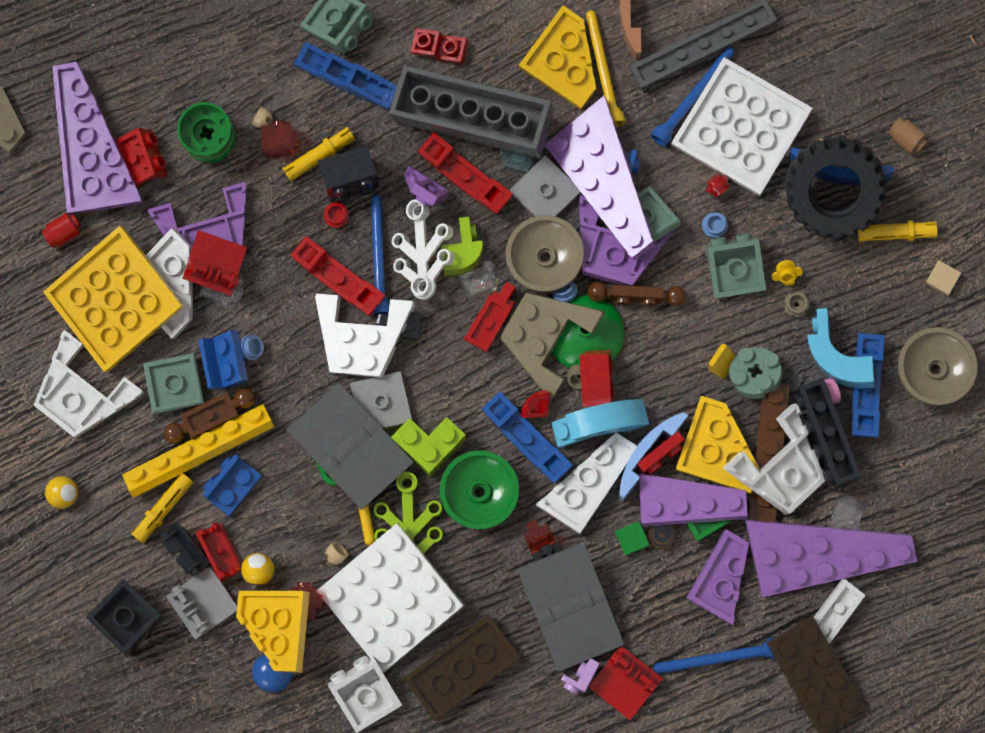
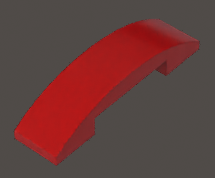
(464, 175)
(337, 277)

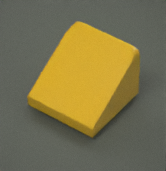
(721, 361)

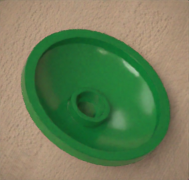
(607, 336)
(473, 472)

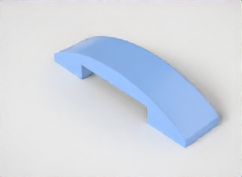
(667, 428)

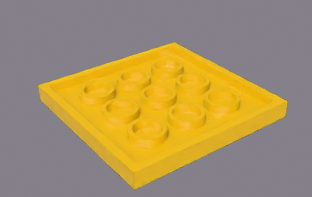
(113, 299)

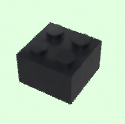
(349, 174)
(125, 618)

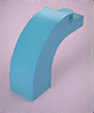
(845, 370)
(600, 420)

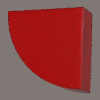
(536, 405)

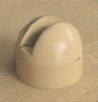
(262, 115)
(336, 553)

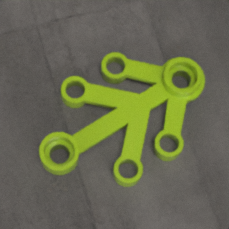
(410, 527)

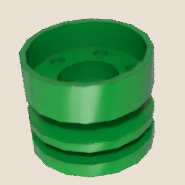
(192, 129)

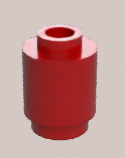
(61, 230)

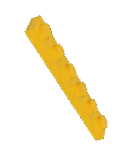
(197, 451)

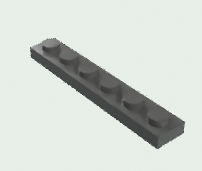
(703, 44)

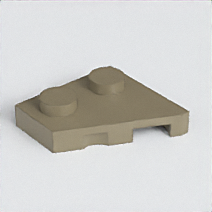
(10, 127)

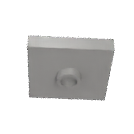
(545, 190)
(383, 399)

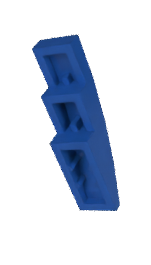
(346, 76)

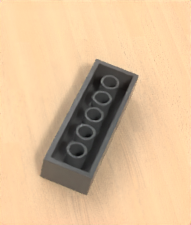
(472, 111)

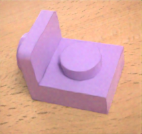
(585, 674)

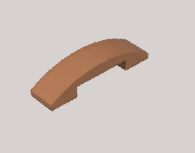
(631, 35)

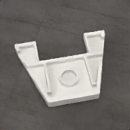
(360, 347)
(72, 400)
(790, 474)

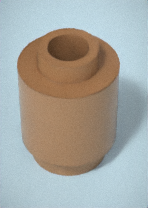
(908, 136)

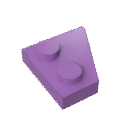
(426, 189)

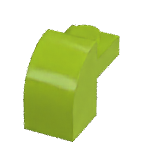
(466, 253)

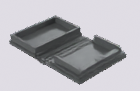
(350, 446)
(570, 606)

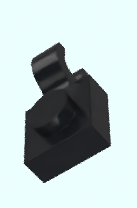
(412, 328)

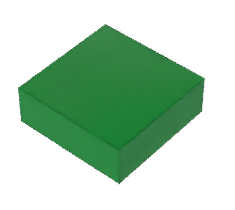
(632, 538)

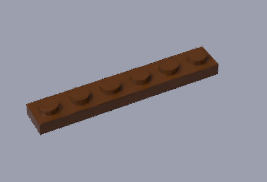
(769, 443)

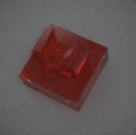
(537, 536)

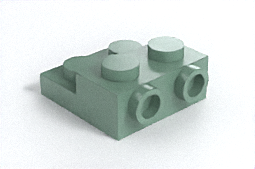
(338, 23)
(735, 265)

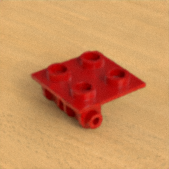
(214, 263)
(625, 682)

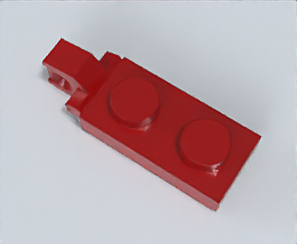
(491, 318)

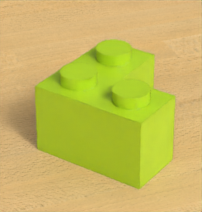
(432, 450)

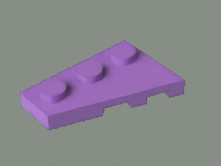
(720, 578)

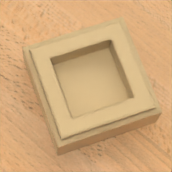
(943, 278)

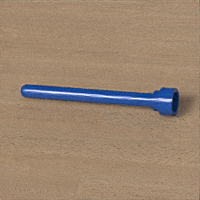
(663, 133)
(378, 255)
(714, 658)

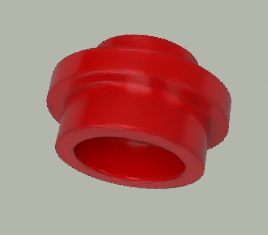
(717, 185)
(336, 215)

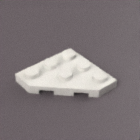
(170, 260)

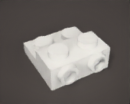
(363, 693)

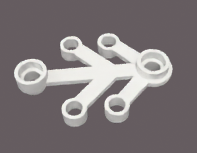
(422, 252)

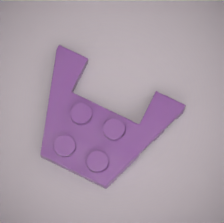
(226, 226)
(606, 256)

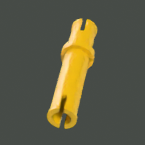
(326, 149)
(899, 231)
(162, 508)

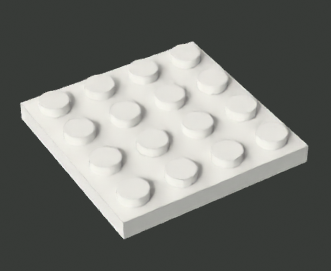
(741, 126)
(390, 597)

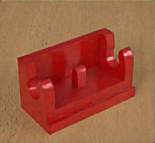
(596, 377)
(220, 551)

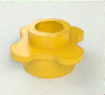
(787, 272)

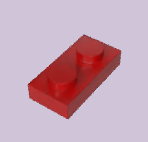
(652, 461)

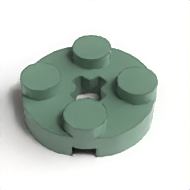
(748, 360)

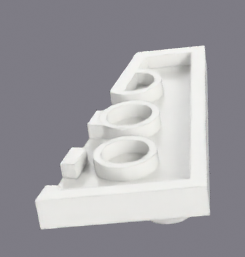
(583, 491)

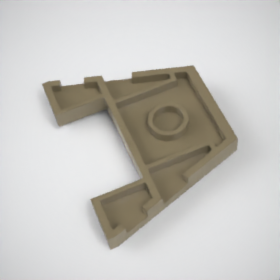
(537, 328)

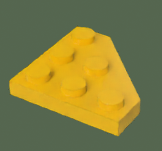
(563, 59)
(712, 444)
(276, 625)

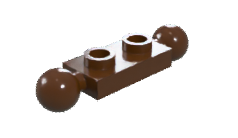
(647, 295)
(209, 415)

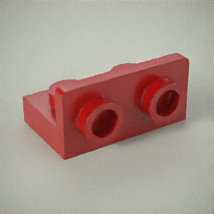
(142, 155)

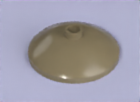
(539, 237)
(946, 351)

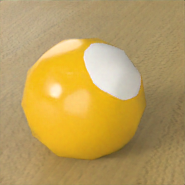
(61, 492)
(257, 568)

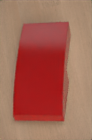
(439, 47)

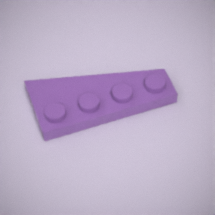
(682, 502)

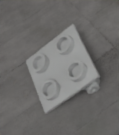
(202, 602)

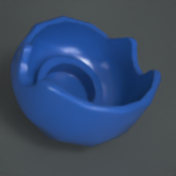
(267, 678)

